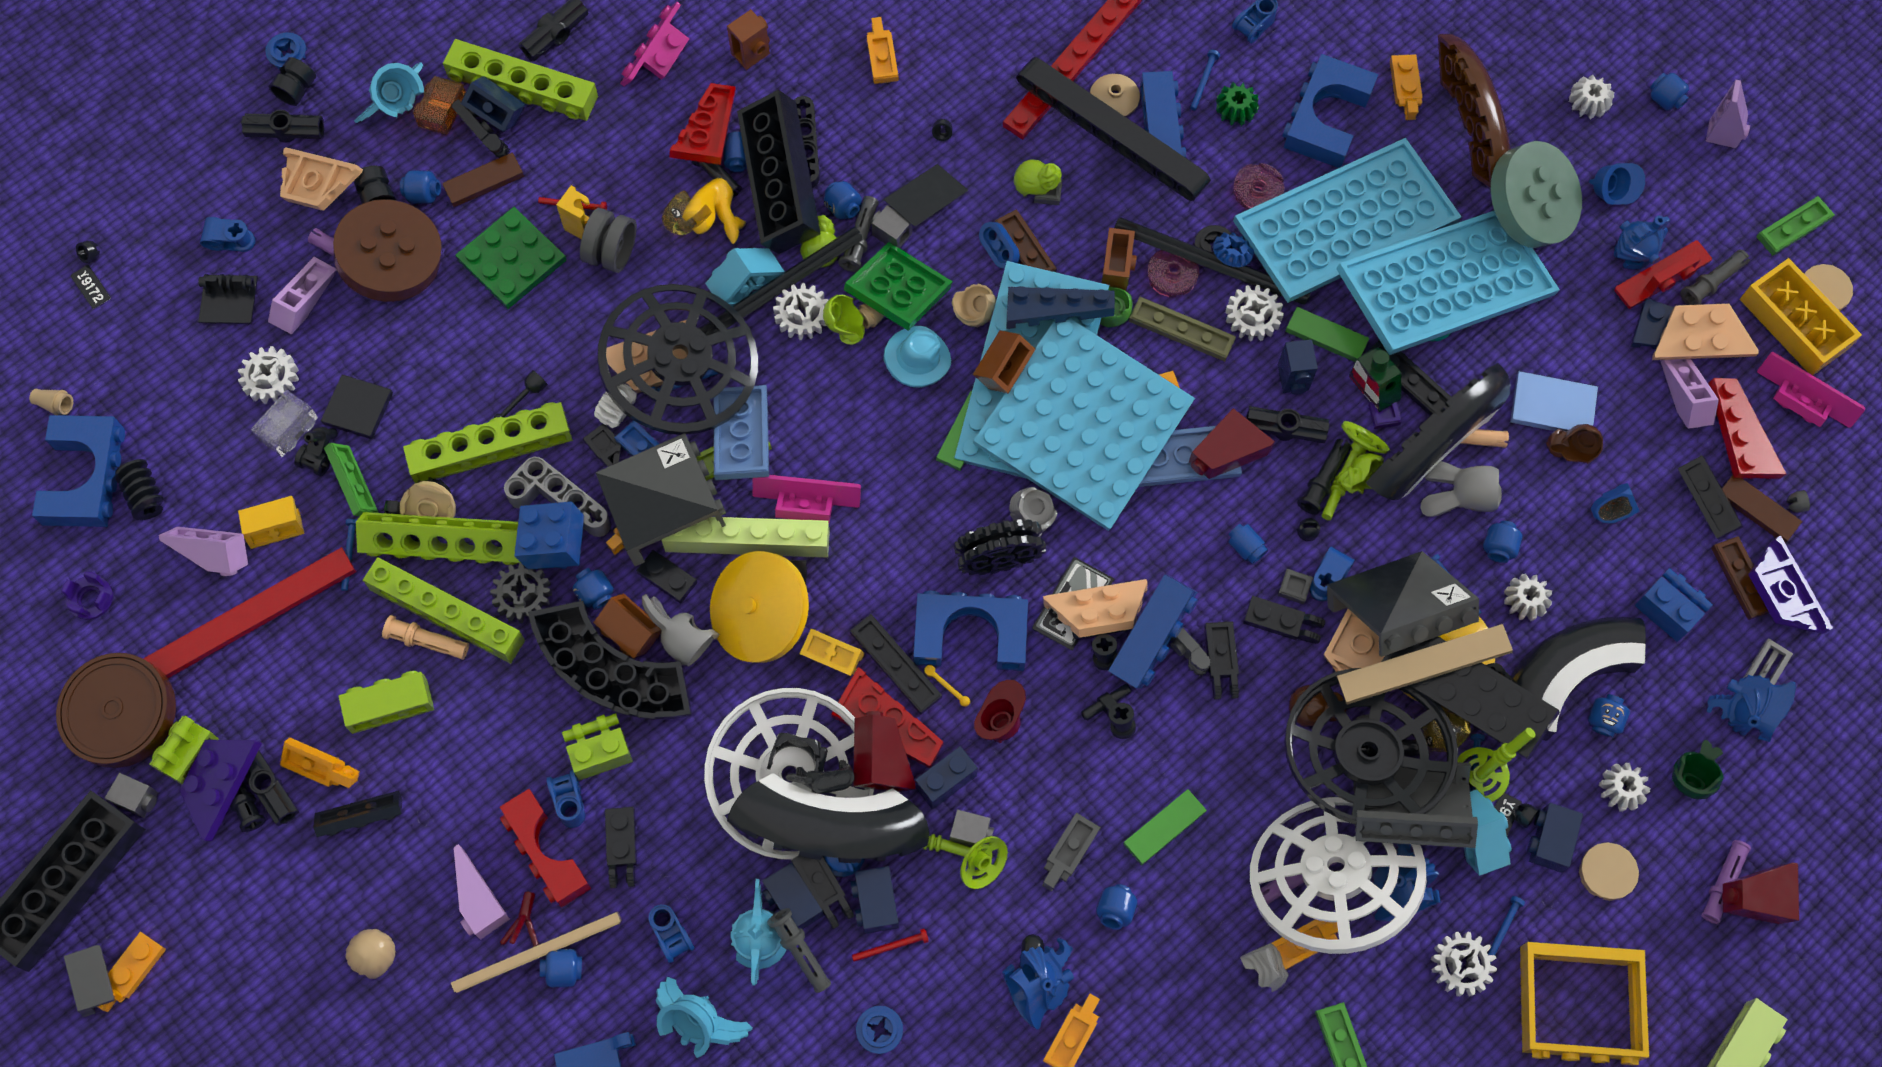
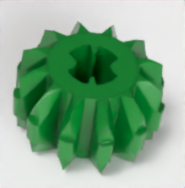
(1237, 104)

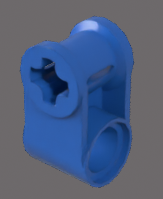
(1254, 21)
(226, 235)
(1331, 569)
(565, 794)
(672, 937)

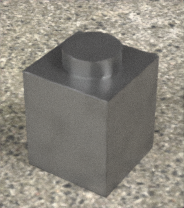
(891, 227)
(132, 795)
(970, 828)

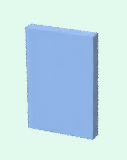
(1552, 402)

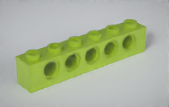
(535, 77)
(501, 448)
(427, 528)
(444, 610)

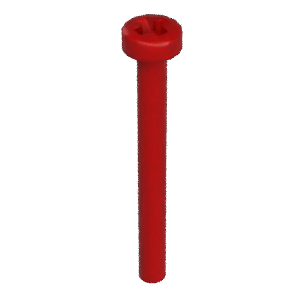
(549, 201)
(893, 945)

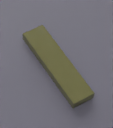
(1182, 329)

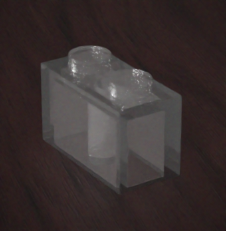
(284, 423)

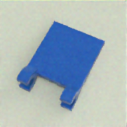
(597, 1054)

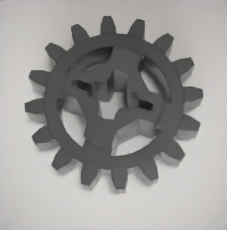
(511, 586)

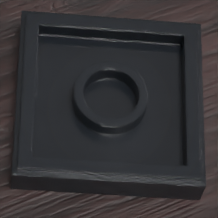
(357, 406)

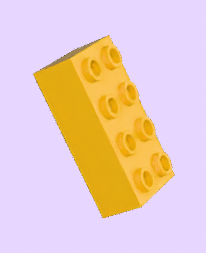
(1800, 316)

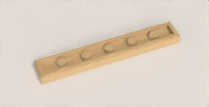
(1425, 664)
(536, 952)

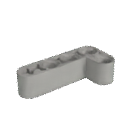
(543, 485)

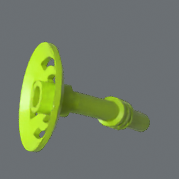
(1361, 443)
(1498, 758)
(976, 858)

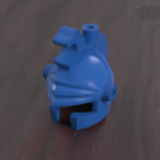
(1641, 242)
(1755, 705)
(1406, 885)
(1039, 981)

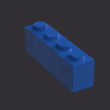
(1161, 109)
(1153, 632)

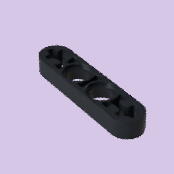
(810, 140)

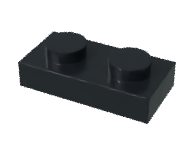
(666, 576)

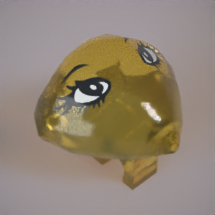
(673, 212)
(1434, 736)

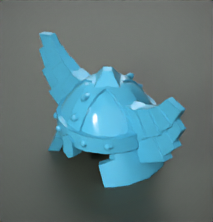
(393, 90)
(754, 940)
(694, 1019)

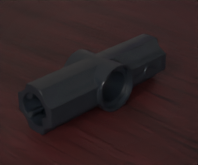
(553, 29)
(271, 126)
(1303, 428)
(274, 797)

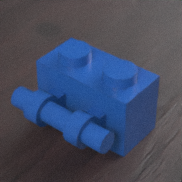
(1671, 608)

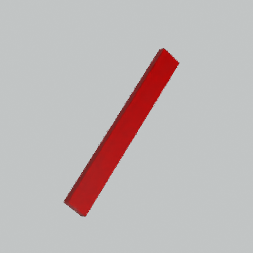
(252, 613)

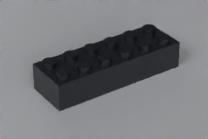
(778, 172)
(1487, 701)
(63, 878)

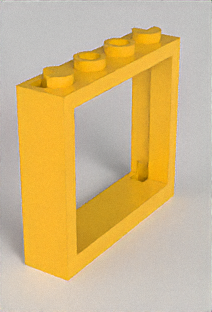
(1586, 954)

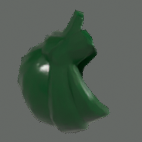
(1698, 773)

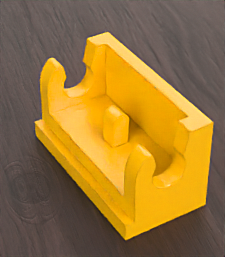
(572, 211)
(271, 522)
(831, 652)

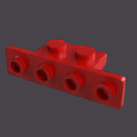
(1663, 274)

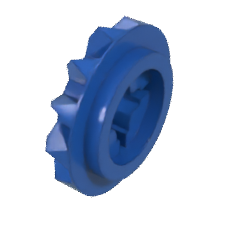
(281, 43)
(1231, 256)
(866, 1035)

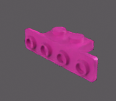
(661, 49)
(1808, 394)
(806, 497)

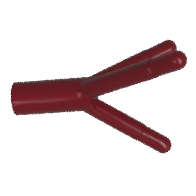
(524, 916)

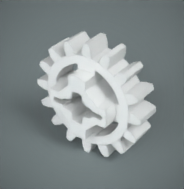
(1251, 316)
(792, 318)
(255, 378)
(1473, 970)

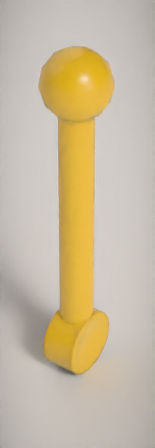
(931, 672)

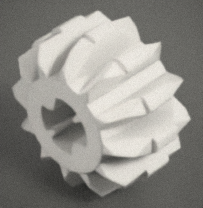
(1591, 97)
(607, 410)
(1537, 593)
(1635, 789)

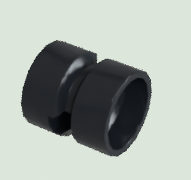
(292, 81)
(373, 185)

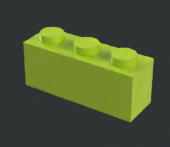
(386, 701)

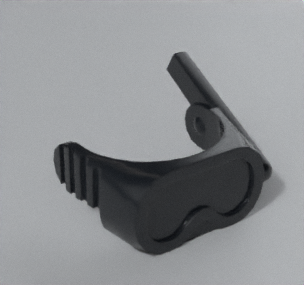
(810, 745)
(824, 781)

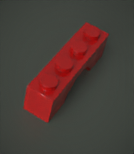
(562, 877)

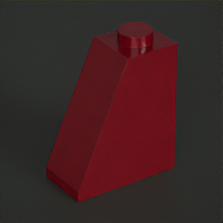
(1229, 446)
(880, 754)
(1765, 895)

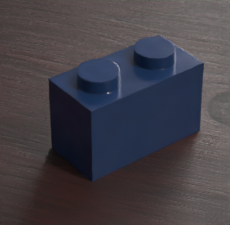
(493, 103)
(1297, 366)
(946, 777)
(1554, 837)
(789, 891)
(876, 900)

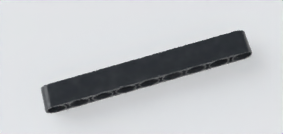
(1113, 129)

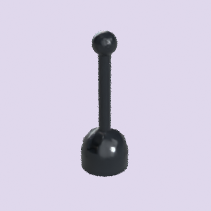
(533, 383)

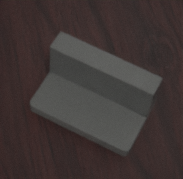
(89, 979)

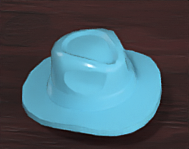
(917, 357)

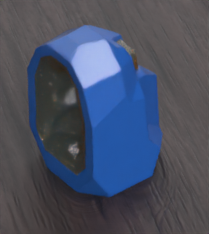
(1615, 505)

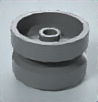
(608, 240)

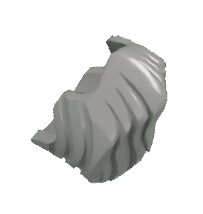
(1033, 505)
(1268, 964)

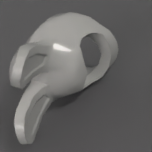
(1474, 489)
(679, 634)

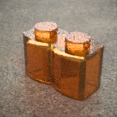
(435, 108)

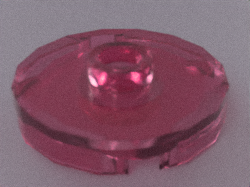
(1257, 176)
(1168, 282)

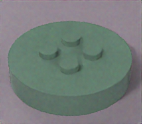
(1536, 194)

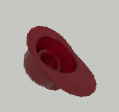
(1001, 712)

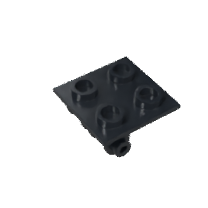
(227, 298)

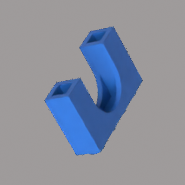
(1328, 80)
(91, 502)
(1005, 615)

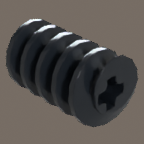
(139, 489)

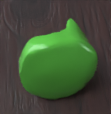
(1122, 310)

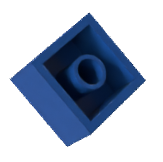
(549, 535)

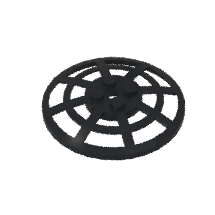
(674, 370)
(1374, 734)

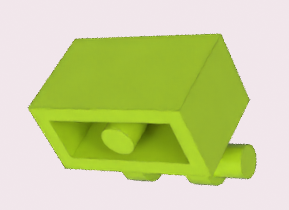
(180, 749)
(599, 752)

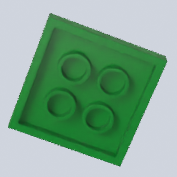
(511, 257)
(898, 286)

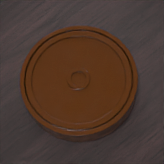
(387, 250)
(115, 710)

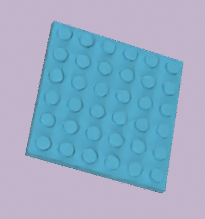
(1084, 421)

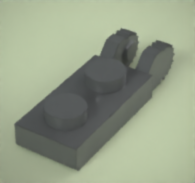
(1187, 646)

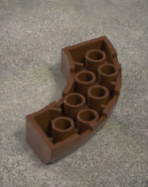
(1478, 102)

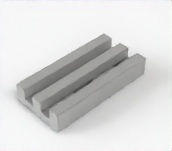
(1761, 654)

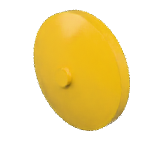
(759, 607)

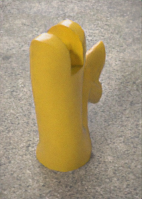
(710, 198)

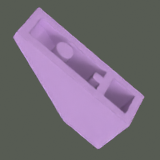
(1729, 120)
(300, 295)
(1690, 392)
(208, 548)
(476, 901)

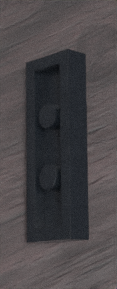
(1710, 497)
(358, 814)

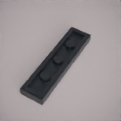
(1417, 383)
(896, 664)

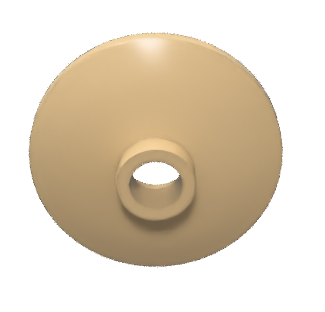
(1123, 102)

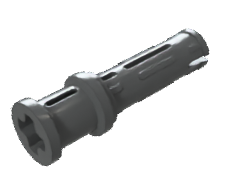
(851, 259)
(1708, 283)
(794, 937)

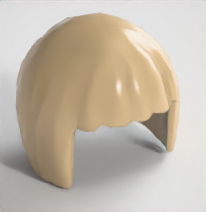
(974, 305)
(370, 953)

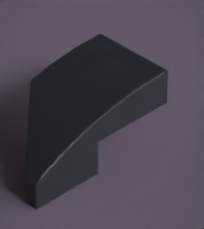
(603, 445)

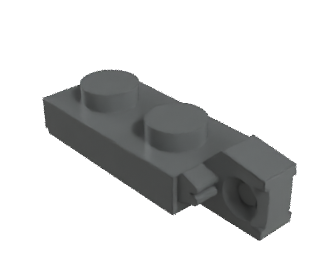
(1069, 850)

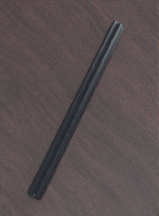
(1201, 257)
(787, 279)

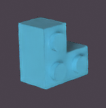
(742, 272)
(1491, 842)

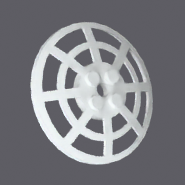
(786, 757)
(1333, 885)

